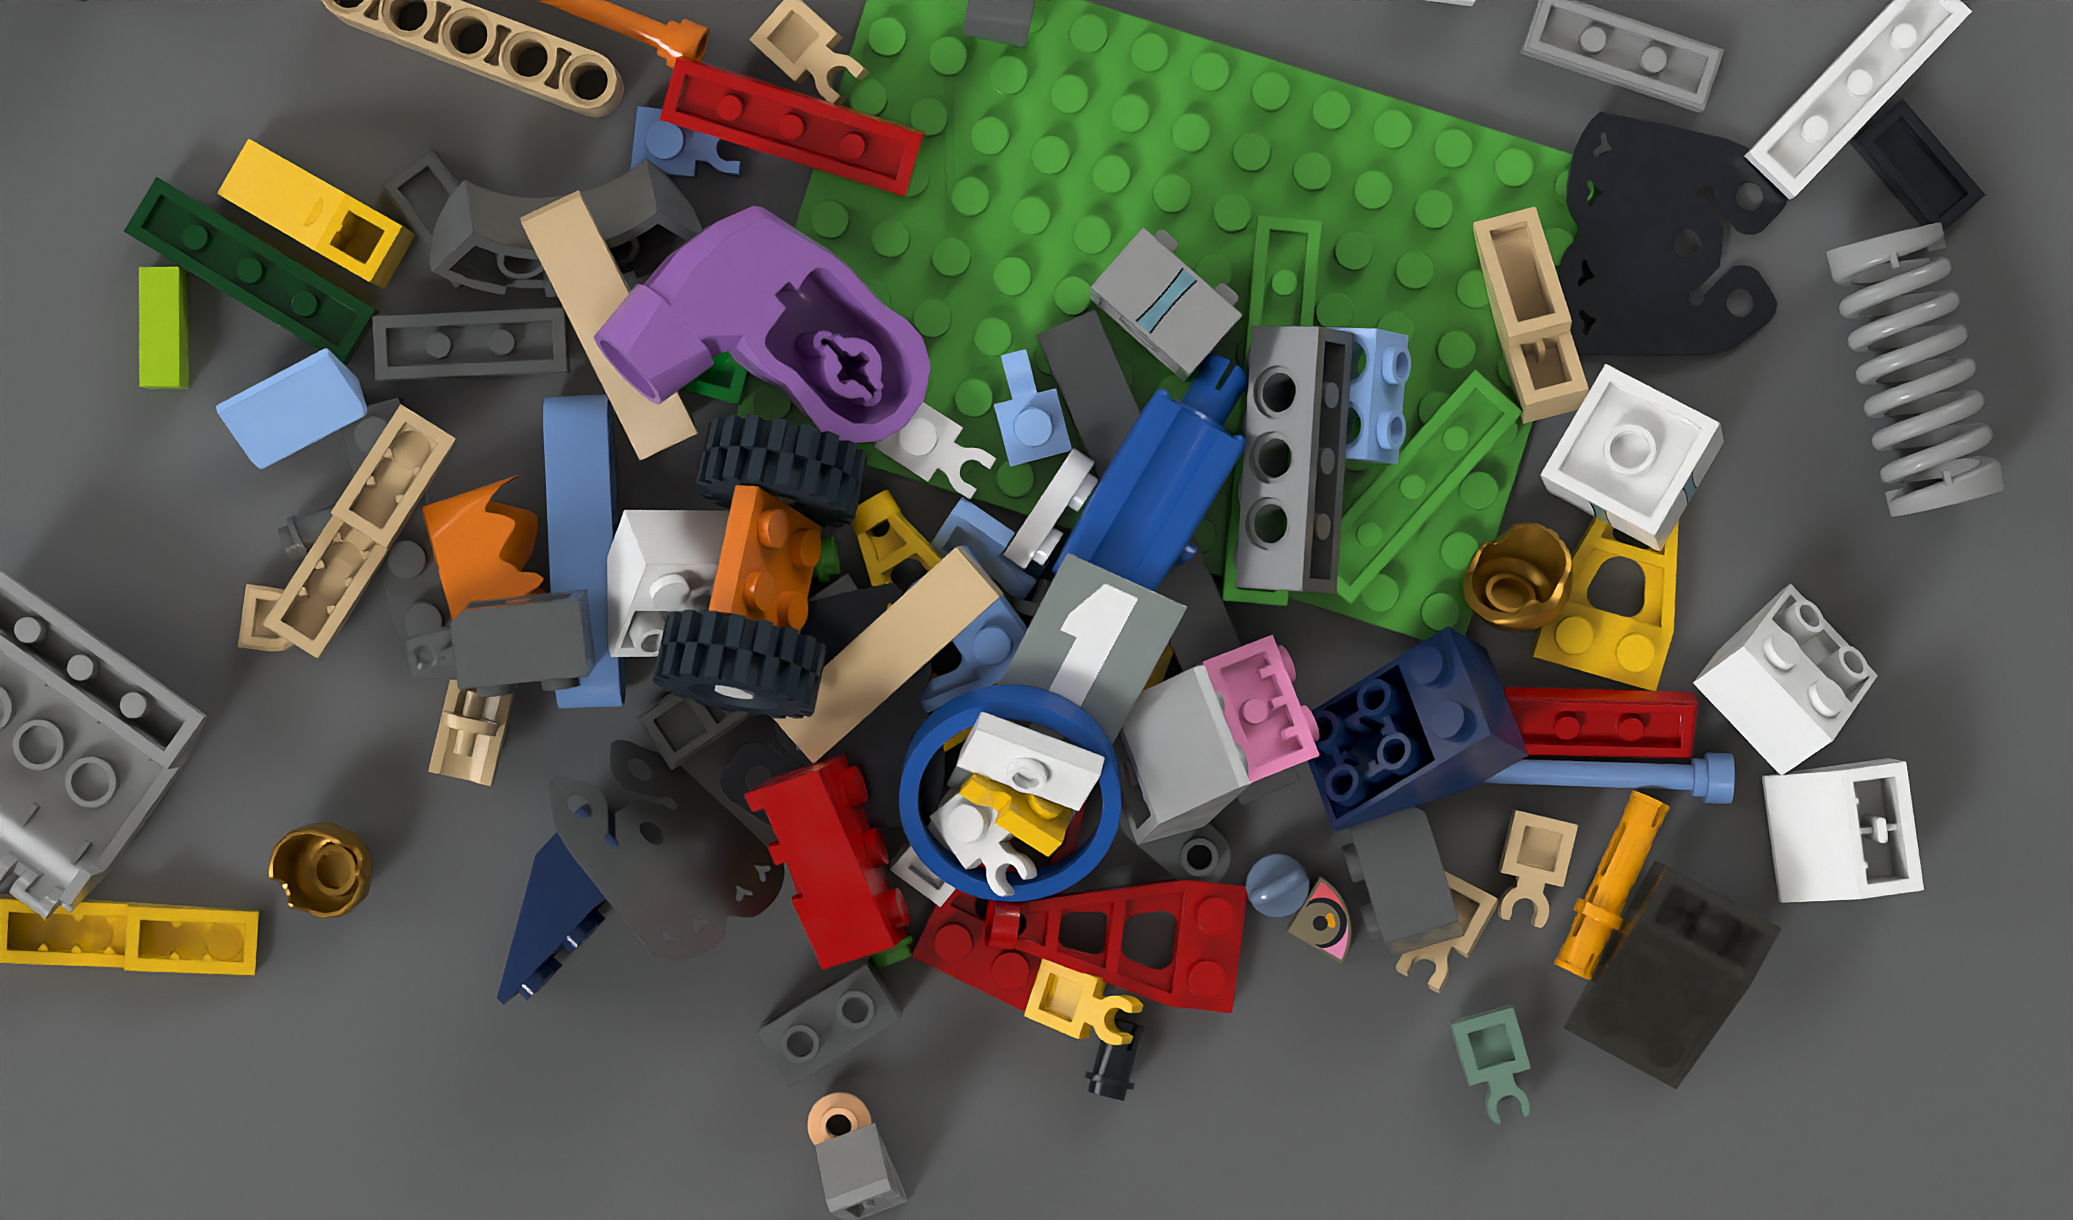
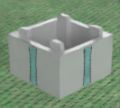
(1165, 303)

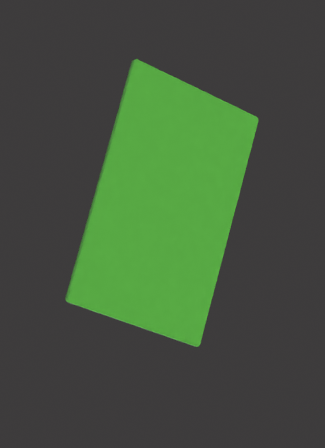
(1162, 130)

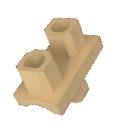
(471, 735)

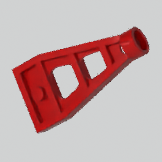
(957, 946)
(1203, 947)

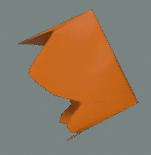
(482, 547)

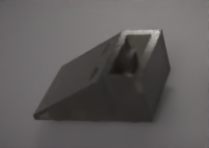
(1671, 975)

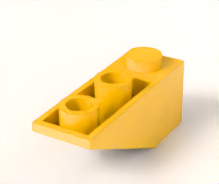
(316, 214)

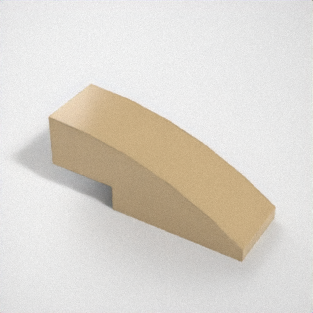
(1530, 315)

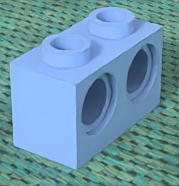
(1377, 395)

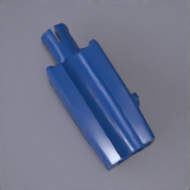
(1162, 480)

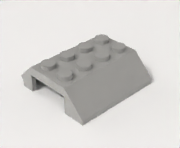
(80, 751)

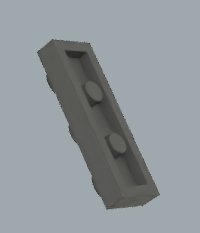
(471, 344)

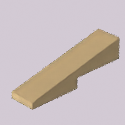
(590, 292)
(360, 532)
(893, 650)

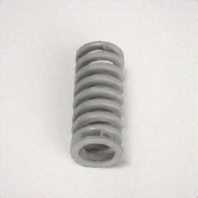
(1863, 264)

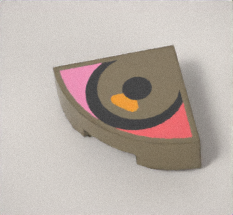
(1323, 921)

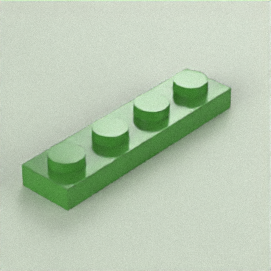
(1423, 478)

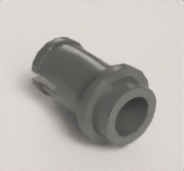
(302, 534)

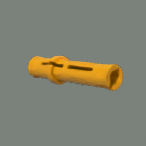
(1607, 895)

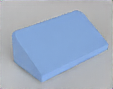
(294, 408)

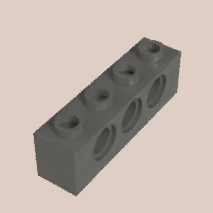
(1316, 433)

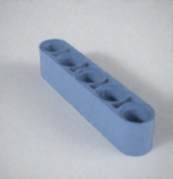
(582, 528)

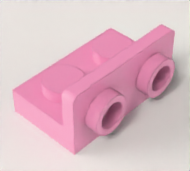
(1264, 707)

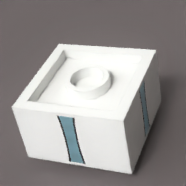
(1632, 457)

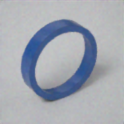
(1014, 703)

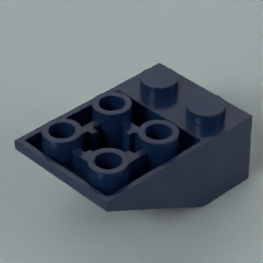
(1414, 732)
(555, 914)

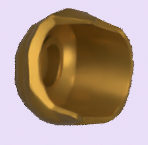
(1519, 578)

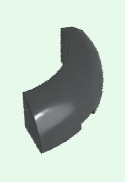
(487, 249)

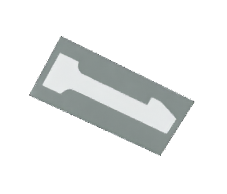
(1091, 645)

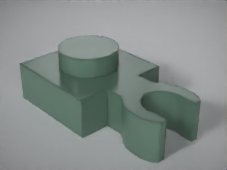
(1491, 1053)

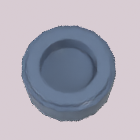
(1277, 885)

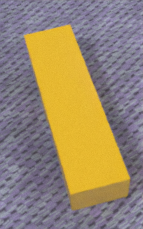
(131, 937)

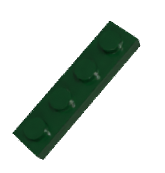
(251, 270)

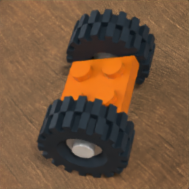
(781, 493)

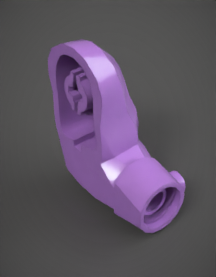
(783, 315)

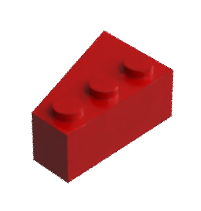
(833, 860)

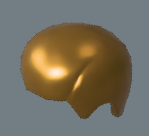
(322, 869)

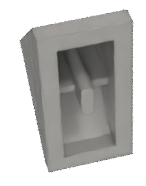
(858, 1174)

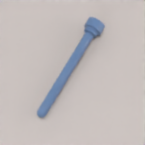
(1706, 778)

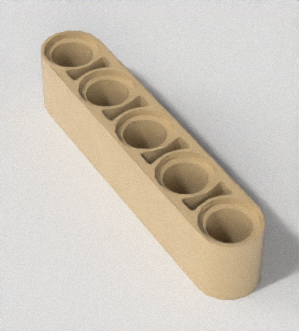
(500, 54)

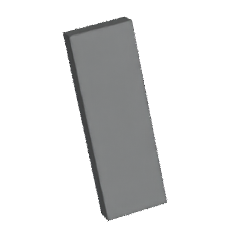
(1623, 52)

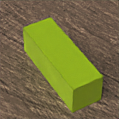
(163, 328)

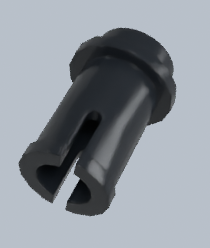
(1115, 1064)

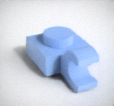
(1031, 421)
(988, 543)

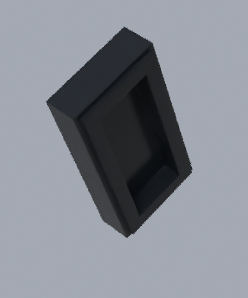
(1917, 167)

